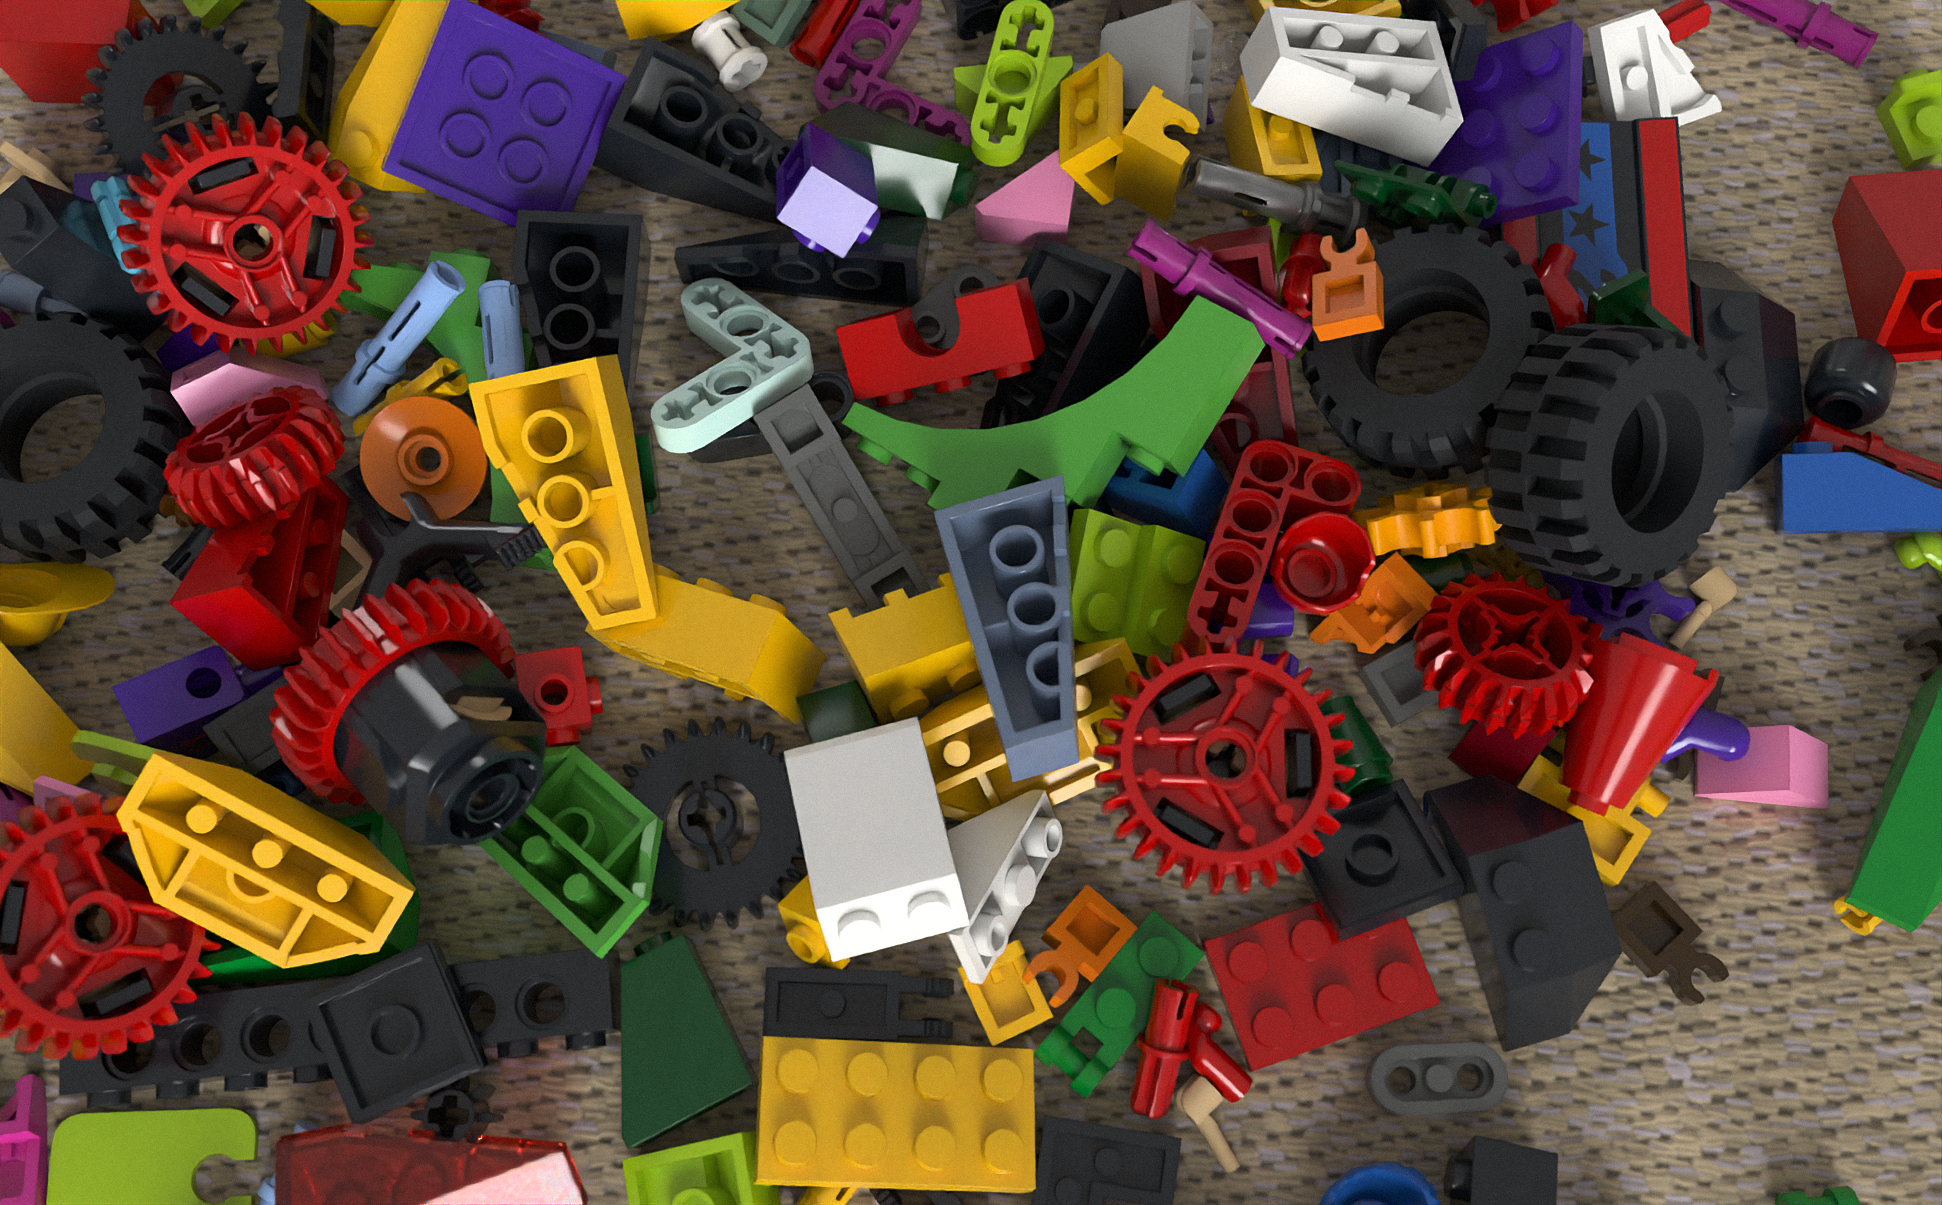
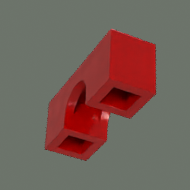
(890, 357)

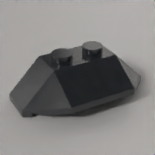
(1757, 356)
(1526, 905)

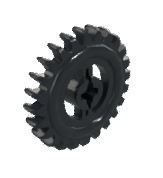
(165, 53)
(699, 763)

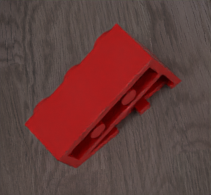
(269, 580)

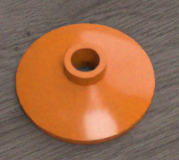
(394, 449)

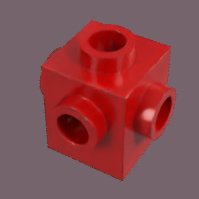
(562, 676)

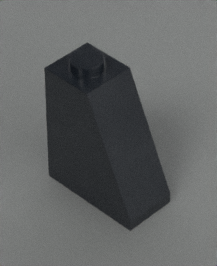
(66, 250)

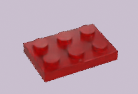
(1301, 988)

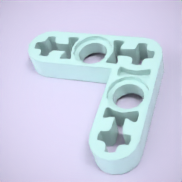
(696, 410)

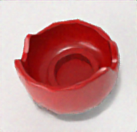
(1322, 563)

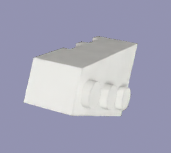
(1355, 78)

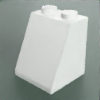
(875, 839)

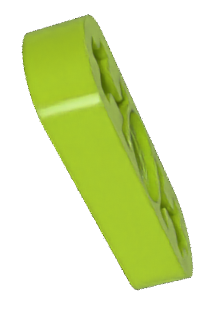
(1018, 105)

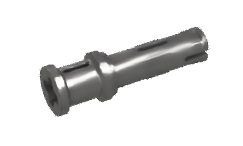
(1299, 206)

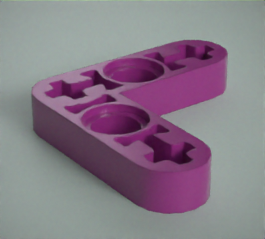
(868, 81)

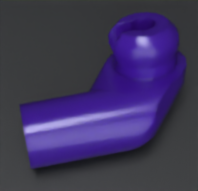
(1714, 734)

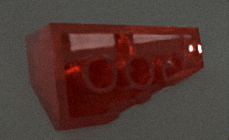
(356, 1168)

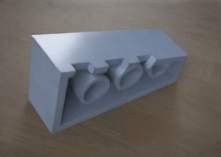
(1016, 603)

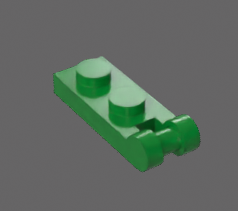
(1118, 1002)

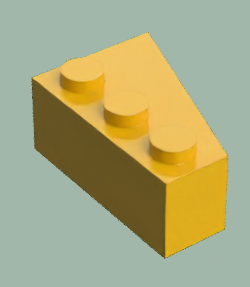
(908, 650)

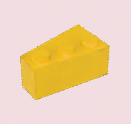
(722, 642)

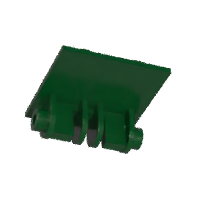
(1419, 197)

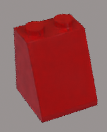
(54, 43)
(1893, 260)

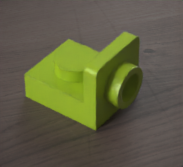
(1914, 117)

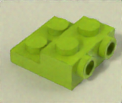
(1131, 582)
(699, 1174)

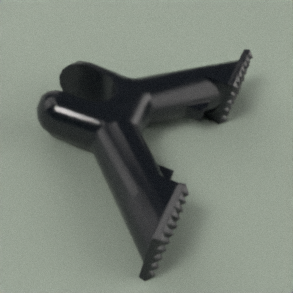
(433, 538)

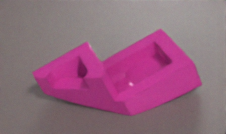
(24, 1145)

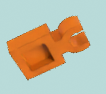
(1350, 294)
(1082, 941)

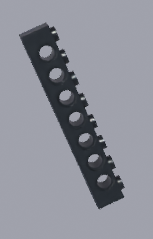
(247, 1016)

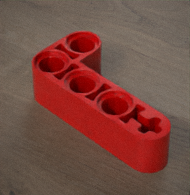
(1268, 494)

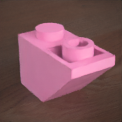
(222, 378)

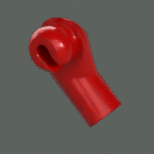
(1562, 297)
(1210, 1059)

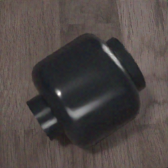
(1850, 382)

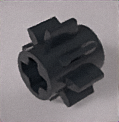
(458, 1097)

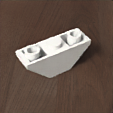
(998, 870)

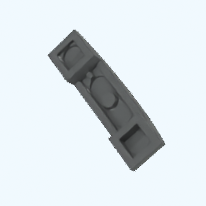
(839, 498)

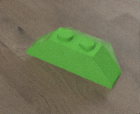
(583, 849)

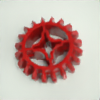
(254, 456)
(1504, 654)

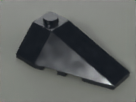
(691, 137)

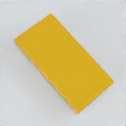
(895, 1116)

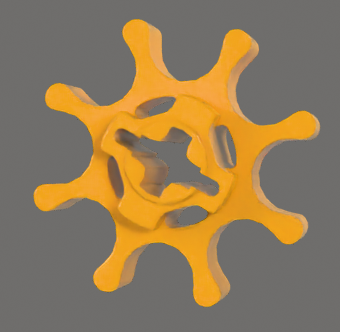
(1430, 520)

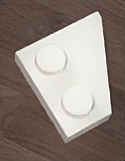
(1644, 72)

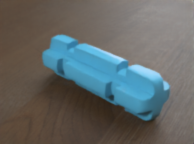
(107, 201)

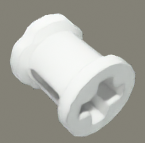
(729, 51)

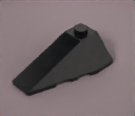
(879, 272)
(583, 286)
(1090, 327)

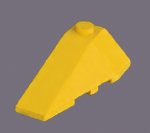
(378, 92)
(575, 468)

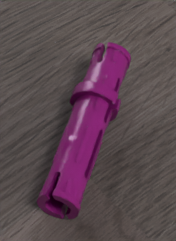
(1811, 26)
(1197, 274)

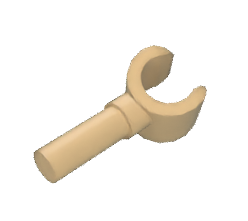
(1713, 591)
(1196, 1101)

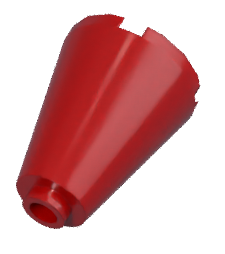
(1629, 719)

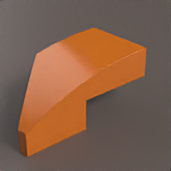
(1385, 611)

